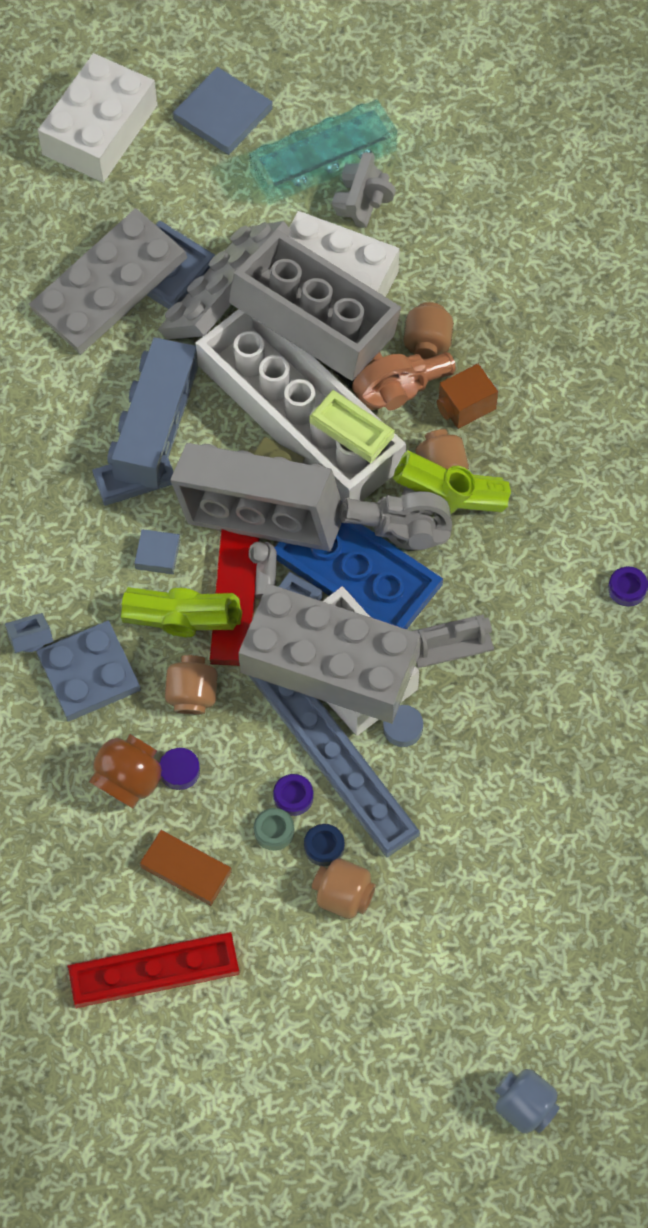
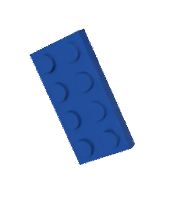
(370, 569)

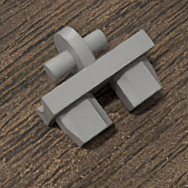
(367, 191)

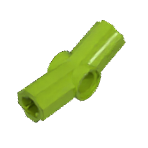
(455, 484)
(181, 610)

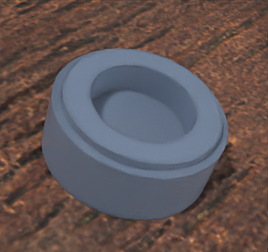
(406, 727)

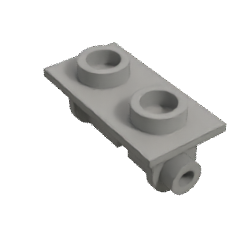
(454, 640)

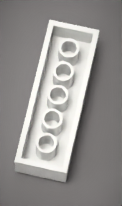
(281, 390)

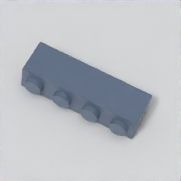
(154, 413)

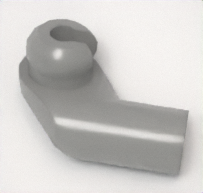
(265, 558)

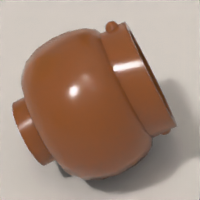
(126, 769)

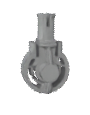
(403, 518)

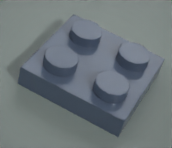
(88, 670)

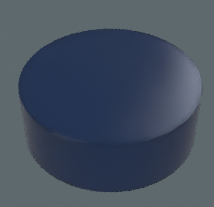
(324, 844)

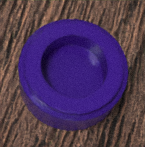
(628, 586)
(179, 768)
(293, 794)

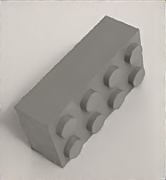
(314, 304)
(258, 496)
(329, 653)

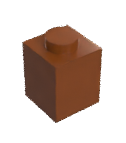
(467, 396)

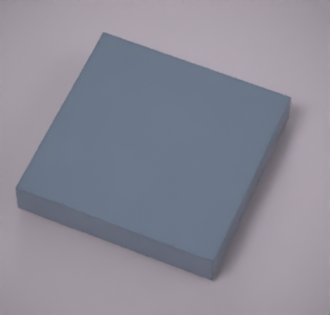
(222, 110)
(175, 285)

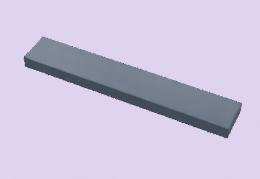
(342, 766)

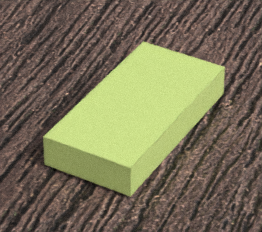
(351, 426)

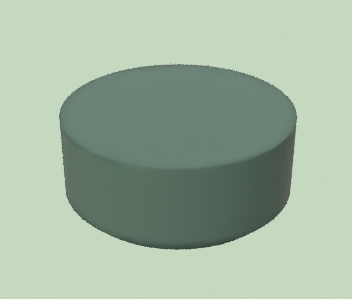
(274, 829)

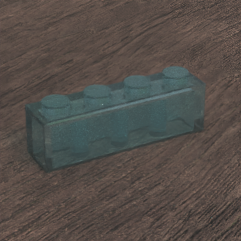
(322, 151)

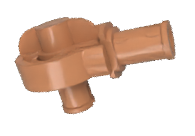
(398, 378)

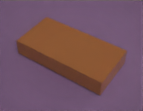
(185, 867)

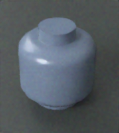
(526, 1101)

